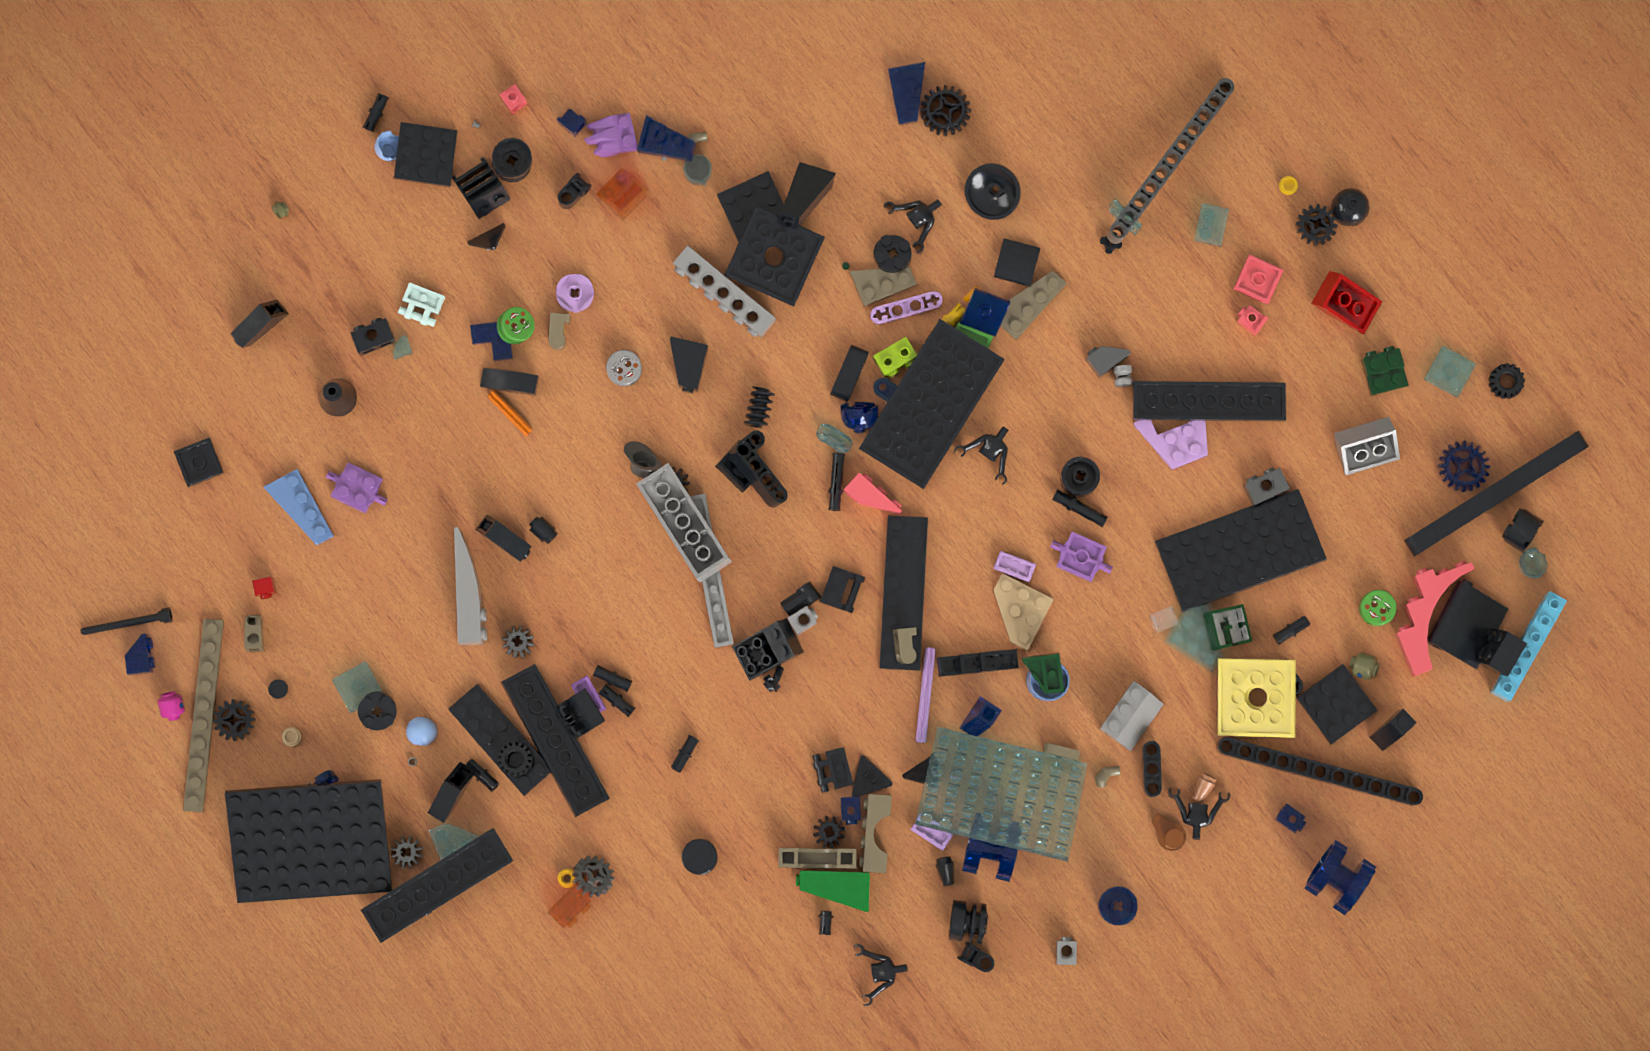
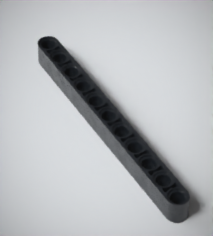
(1496, 493)
(1329, 770)

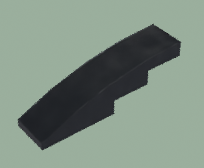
(977, 663)

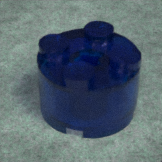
(1128, 907)

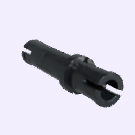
(836, 482)
(1080, 508)

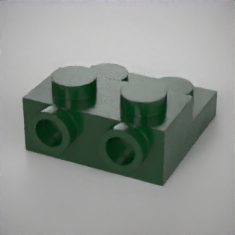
(1384, 370)

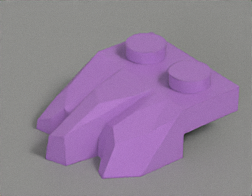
(612, 135)

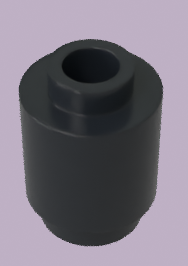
(543, 530)

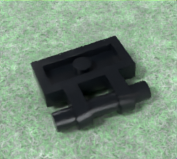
(838, 768)

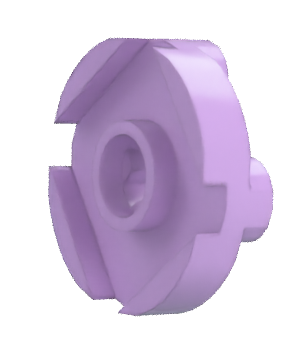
(563, 293)

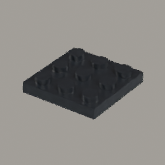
(425, 154)
(741, 199)
(1336, 704)

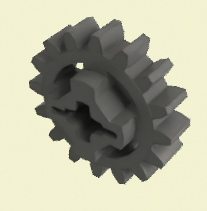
(593, 885)

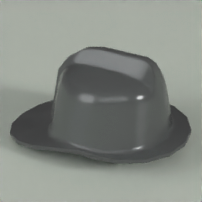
(642, 459)

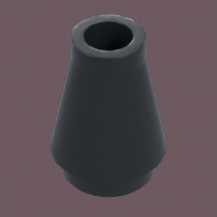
(945, 868)

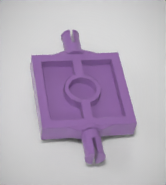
(356, 488)
(1081, 557)

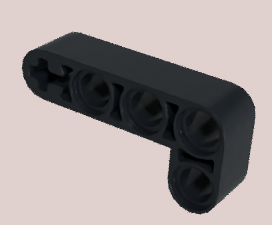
(761, 469)

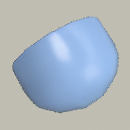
(386, 146)
(421, 731)

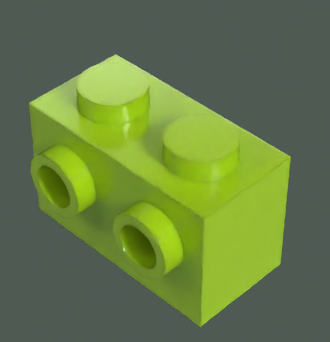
(895, 358)

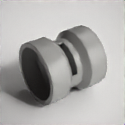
(1123, 376)

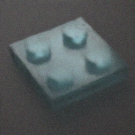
(1449, 371)

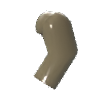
(698, 137)
(1104, 774)

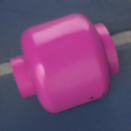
(171, 705)

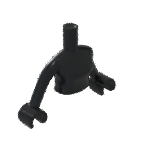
(918, 216)
(991, 448)
(1197, 813)
(881, 972)

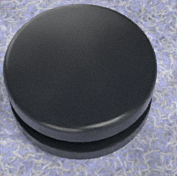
(699, 856)

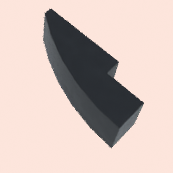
(509, 381)

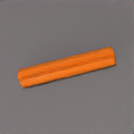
(509, 412)

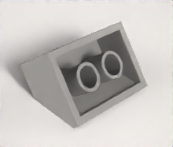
(1367, 445)
(1131, 716)

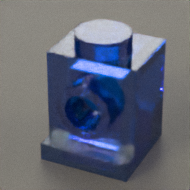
(847, 802)
(1283, 818)

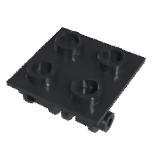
(581, 713)

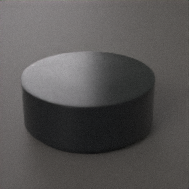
(278, 689)

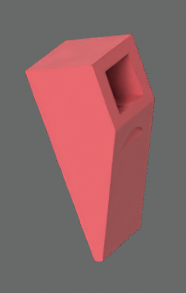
(866, 494)

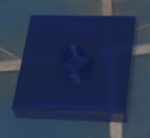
(985, 312)

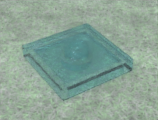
(355, 685)

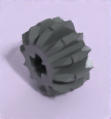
(512, 645)
(406, 859)

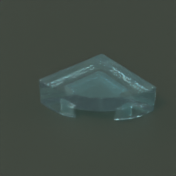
(402, 348)

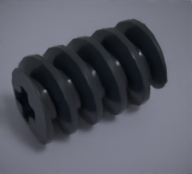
(759, 407)

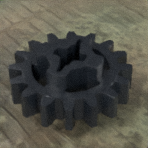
(1323, 227)
(233, 710)

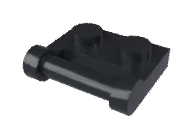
(836, 586)

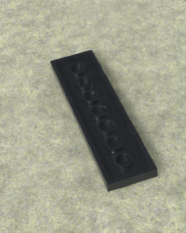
(1209, 401)
(555, 740)
(437, 885)

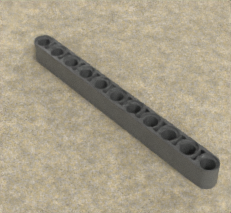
(1176, 154)

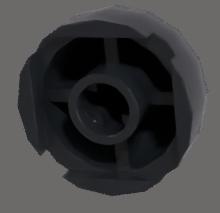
(1350, 207)

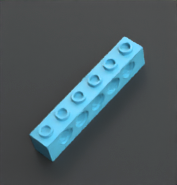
(1534, 637)

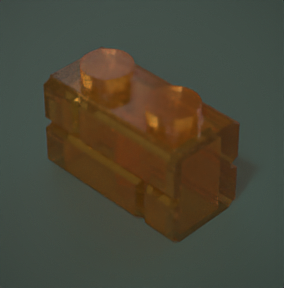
(569, 907)

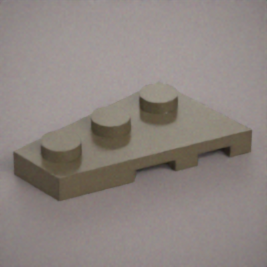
(877, 284)

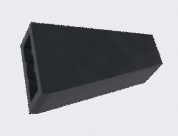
(805, 193)

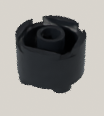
(1084, 467)
(1523, 530)

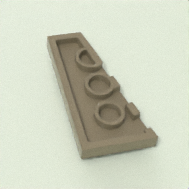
(1030, 303)

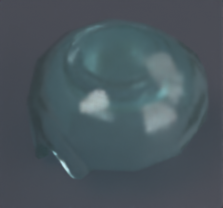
(1532, 563)

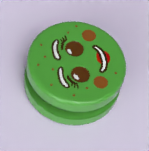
(515, 325)
(1377, 607)

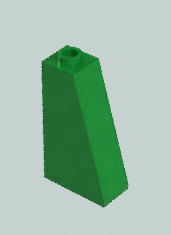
(841, 887)

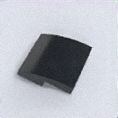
(1016, 262)

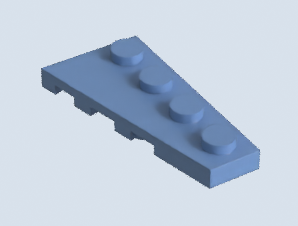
(300, 505)

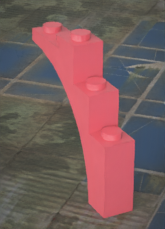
(1419, 611)

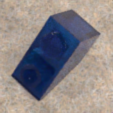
(139, 658)
(980, 717)

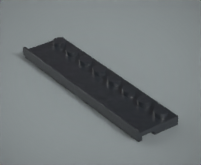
(903, 586)

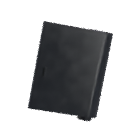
(1466, 623)

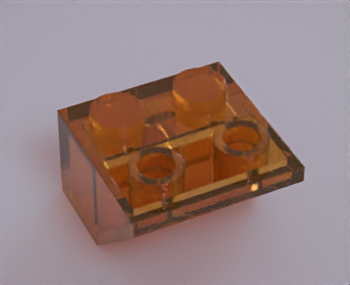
(623, 193)

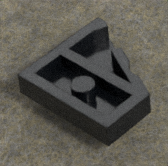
(732, 473)

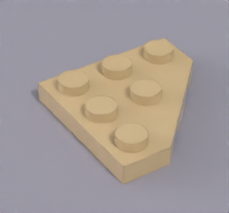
(1020, 609)

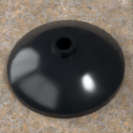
(987, 201)

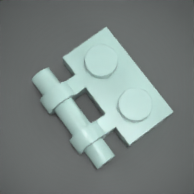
(423, 299)

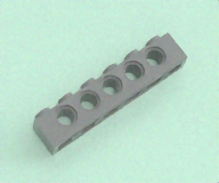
(689, 258)

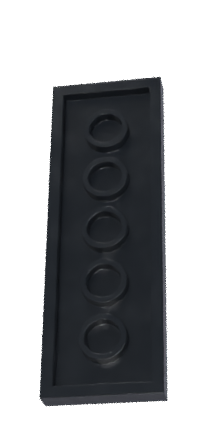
(492, 731)

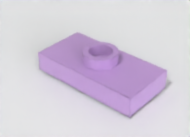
(1014, 566)
(935, 837)

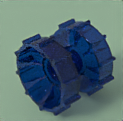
(980, 849)
(1347, 882)

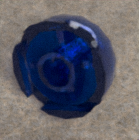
(859, 416)

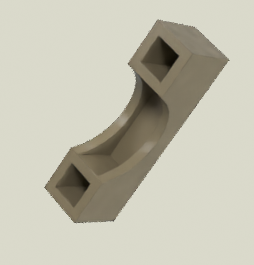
(877, 808)
(817, 858)

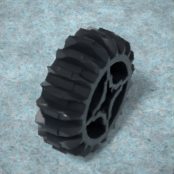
(937, 113)

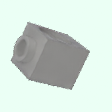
(798, 628)
(1072, 958)

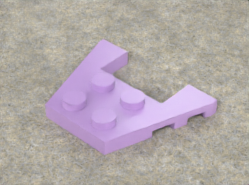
(1177, 445)

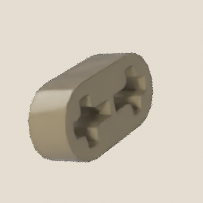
(1061, 751)

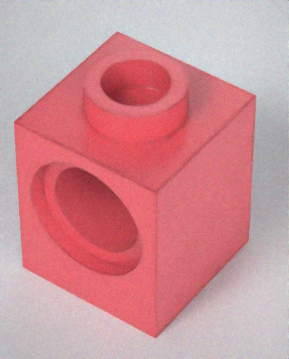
(513, 99)

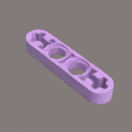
(907, 311)

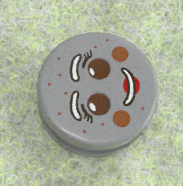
(624, 368)

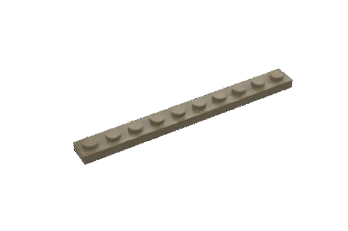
(203, 715)

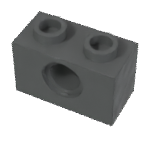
(1277, 482)

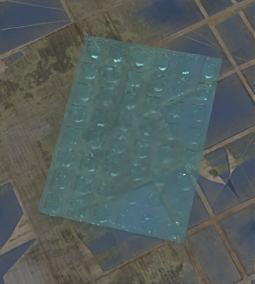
(1002, 794)

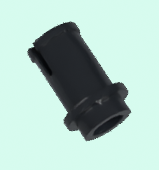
(825, 922)

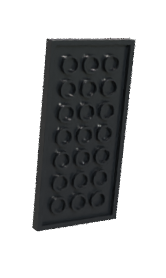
(931, 404)
(1240, 550)

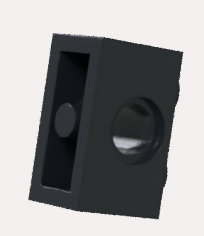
(384, 336)

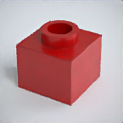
(264, 587)

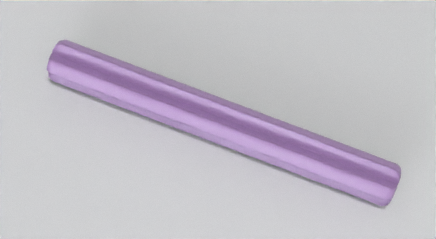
(925, 695)

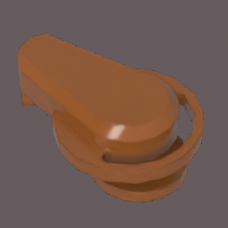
(1169, 833)

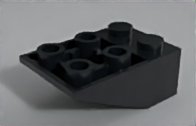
(768, 649)

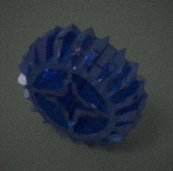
(1471, 471)

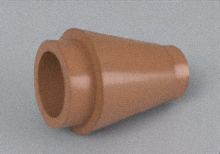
(1203, 787)

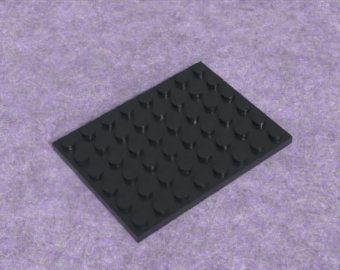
(308, 841)

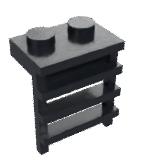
(485, 196)

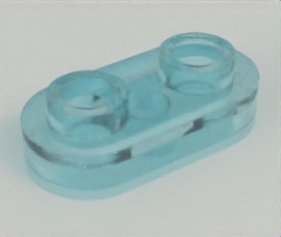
(834, 438)

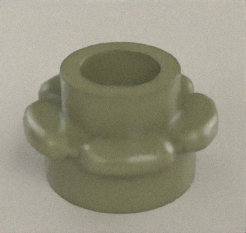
(280, 209)

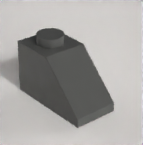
(1105, 358)

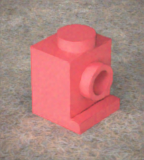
(1252, 326)

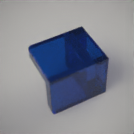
(572, 122)

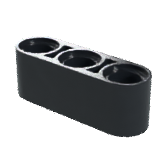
(849, 373)
(1151, 759)

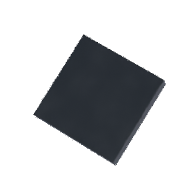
(198, 462)

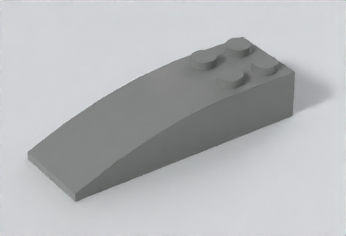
(684, 523)
(468, 596)

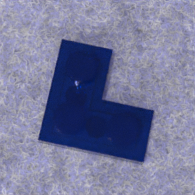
(488, 333)

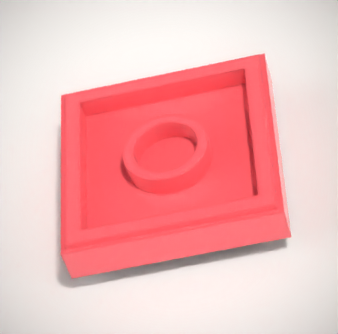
(1258, 279)

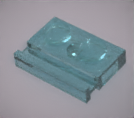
(1116, 209)
(1211, 225)

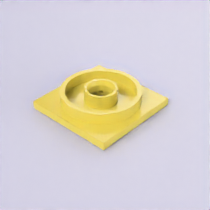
(1236, 712)

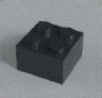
(1501, 652)

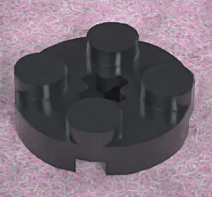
(889, 243)
(368, 704)

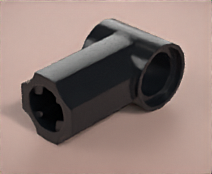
(803, 597)

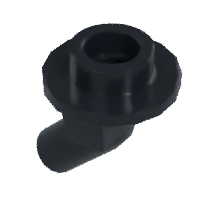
(771, 683)

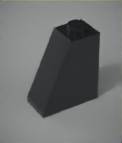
(258, 323)
(689, 362)
(504, 538)
(1393, 729)
(451, 792)

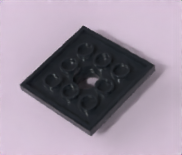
(779, 281)

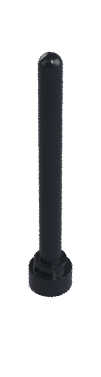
(164, 615)

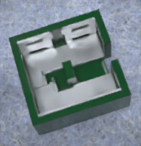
(1227, 627)

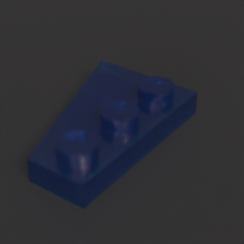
(906, 91)
(664, 142)

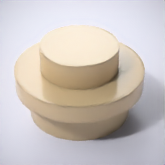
(291, 736)

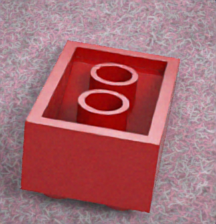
(1346, 302)

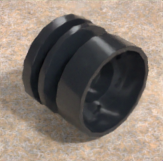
(516, 150)
(967, 921)

